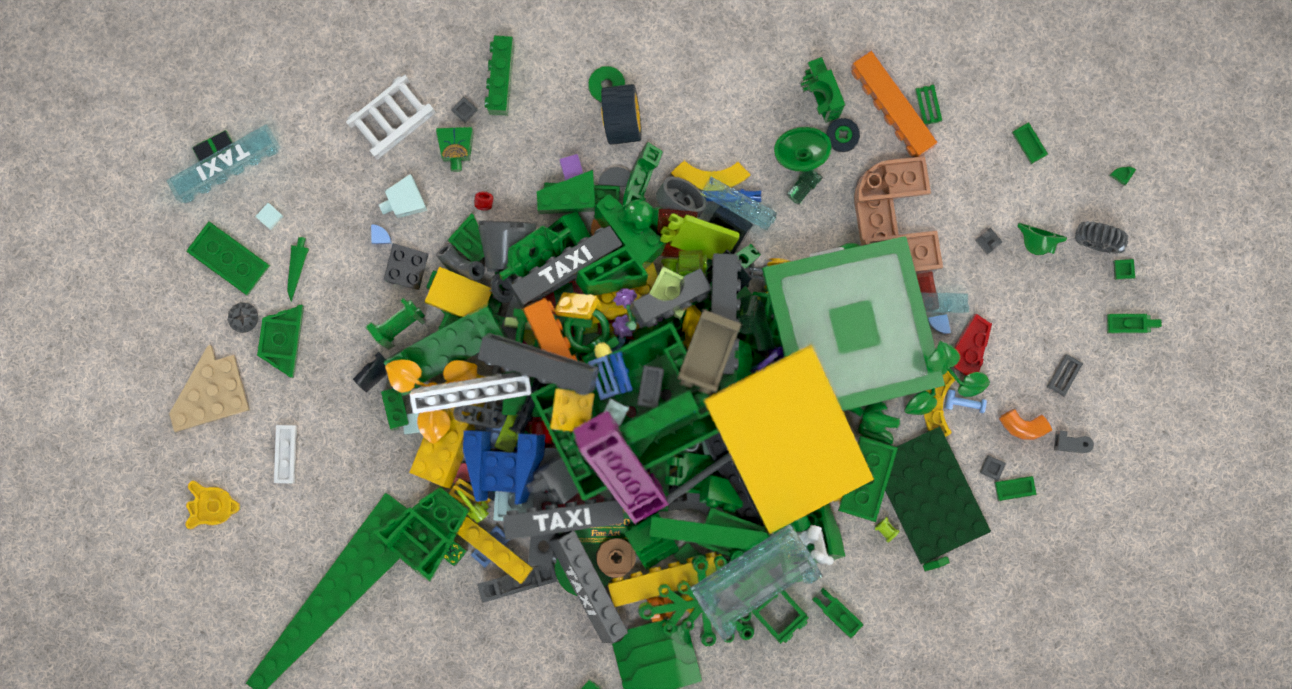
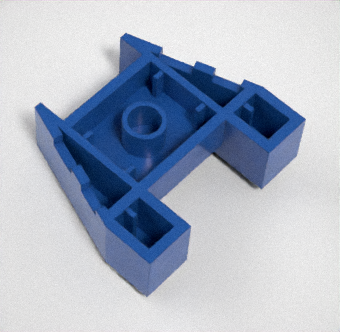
(500, 469)

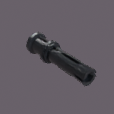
(524, 416)

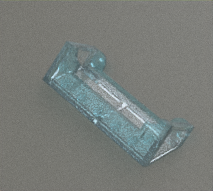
(755, 579)

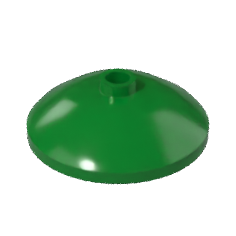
(802, 149)

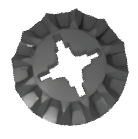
(501, 296)
(249, 322)

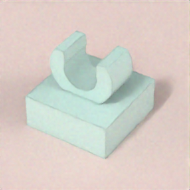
(617, 410)

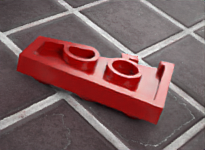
(972, 345)

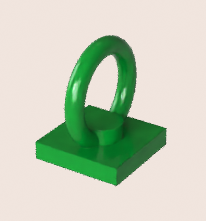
(589, 350)

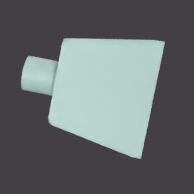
(403, 199)

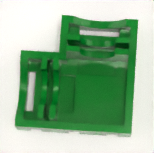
(825, 90)

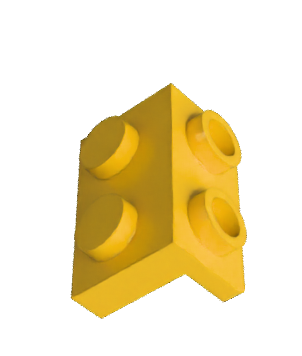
(577, 305)

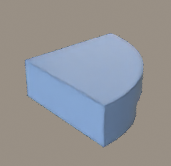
(379, 235)
(940, 324)

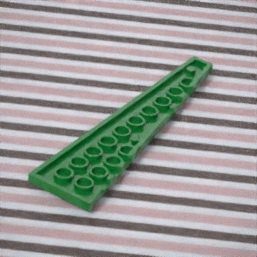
(347, 580)

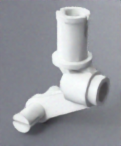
(815, 537)

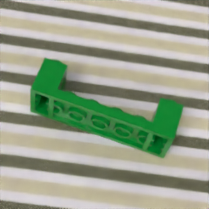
(451, 343)

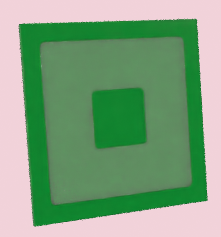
(861, 318)

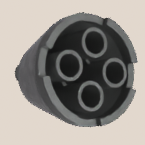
(498, 237)

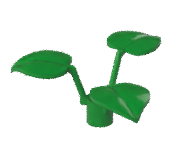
(942, 359)

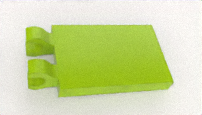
(698, 235)

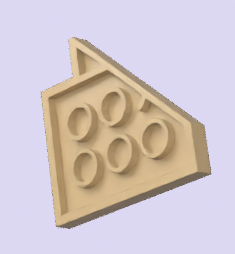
(210, 393)

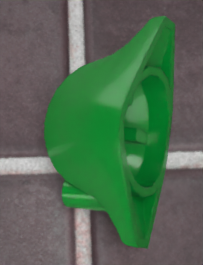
(1040, 241)

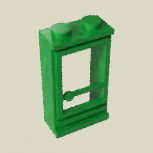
(786, 634)

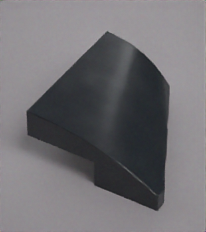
(371, 373)

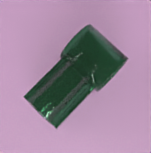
(806, 183)

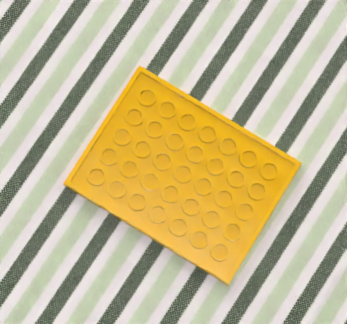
(789, 439)

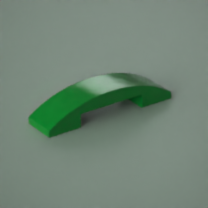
(641, 173)

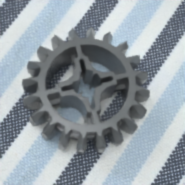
(1101, 237)

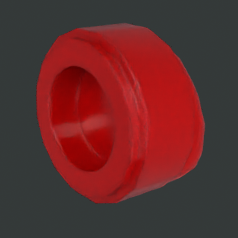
(483, 201)

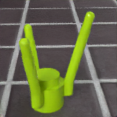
(476, 511)

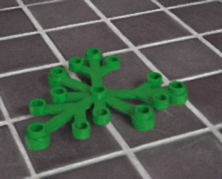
(681, 605)

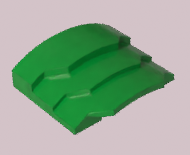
(656, 659)

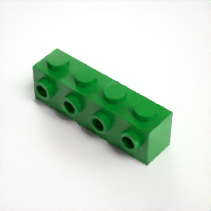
(500, 77)

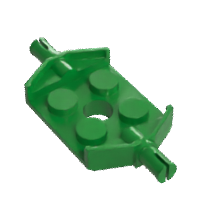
(546, 244)

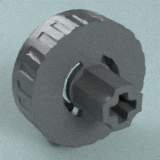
(680, 195)

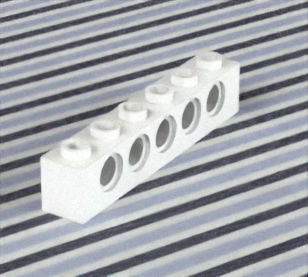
(469, 392)

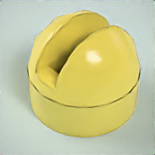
(602, 349)

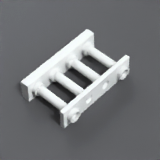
(394, 135)

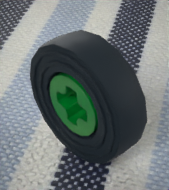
(843, 125)

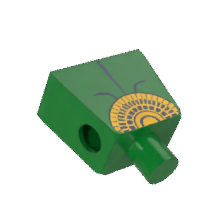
(455, 145)

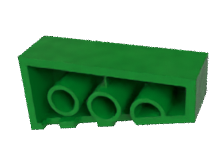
(642, 242)

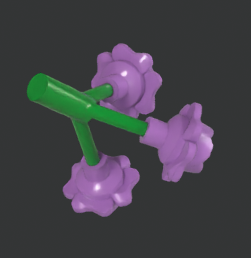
(623, 325)

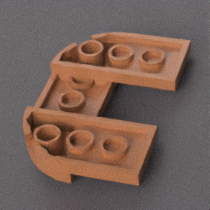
(876, 208)

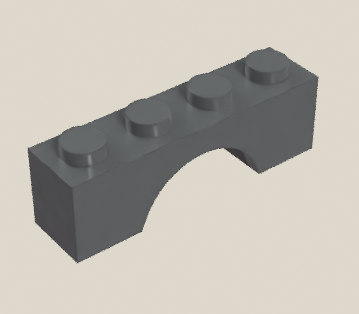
(650, 309)

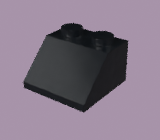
(732, 221)

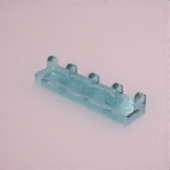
(739, 203)
(945, 302)

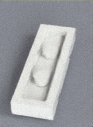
(285, 454)

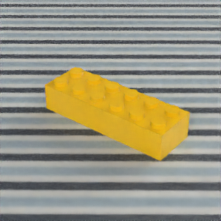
(441, 460)

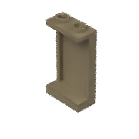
(708, 352)

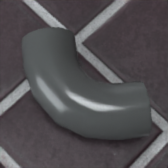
(456, 263)

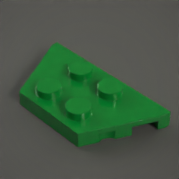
(281, 339)

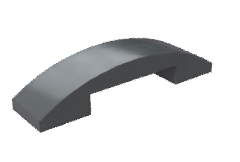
(508, 585)

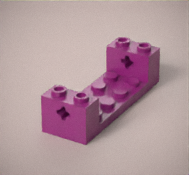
(619, 468)

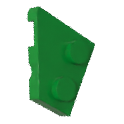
(468, 240)

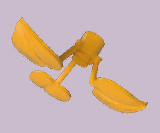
(404, 375)

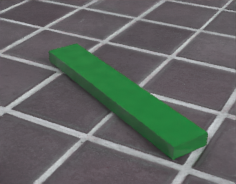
(705, 533)

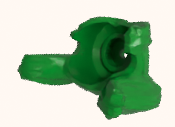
(875, 422)

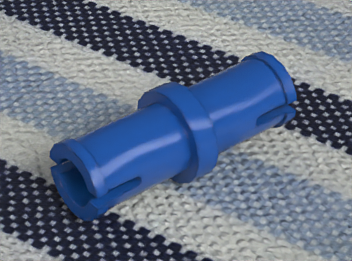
(620, 372)

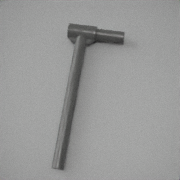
(698, 478)

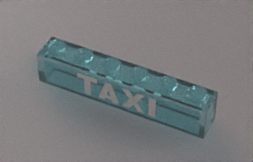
(223, 164)

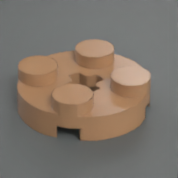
(607, 564)

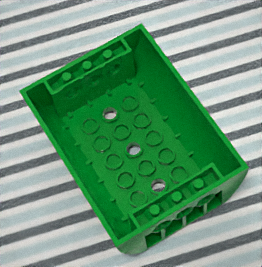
(660, 350)

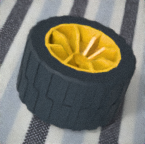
(621, 114)

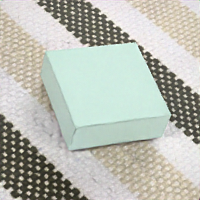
(269, 216)

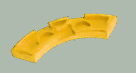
(731, 176)
(936, 416)

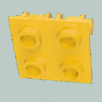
(571, 410)

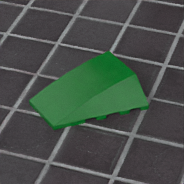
(424, 532)

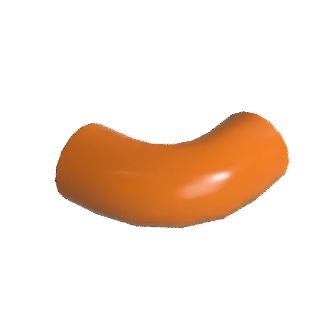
(1025, 429)

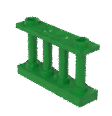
(579, 325)
(385, 333)

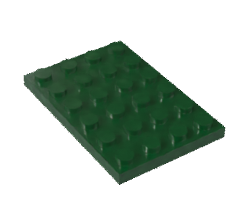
(933, 497)

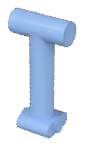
(951, 399)

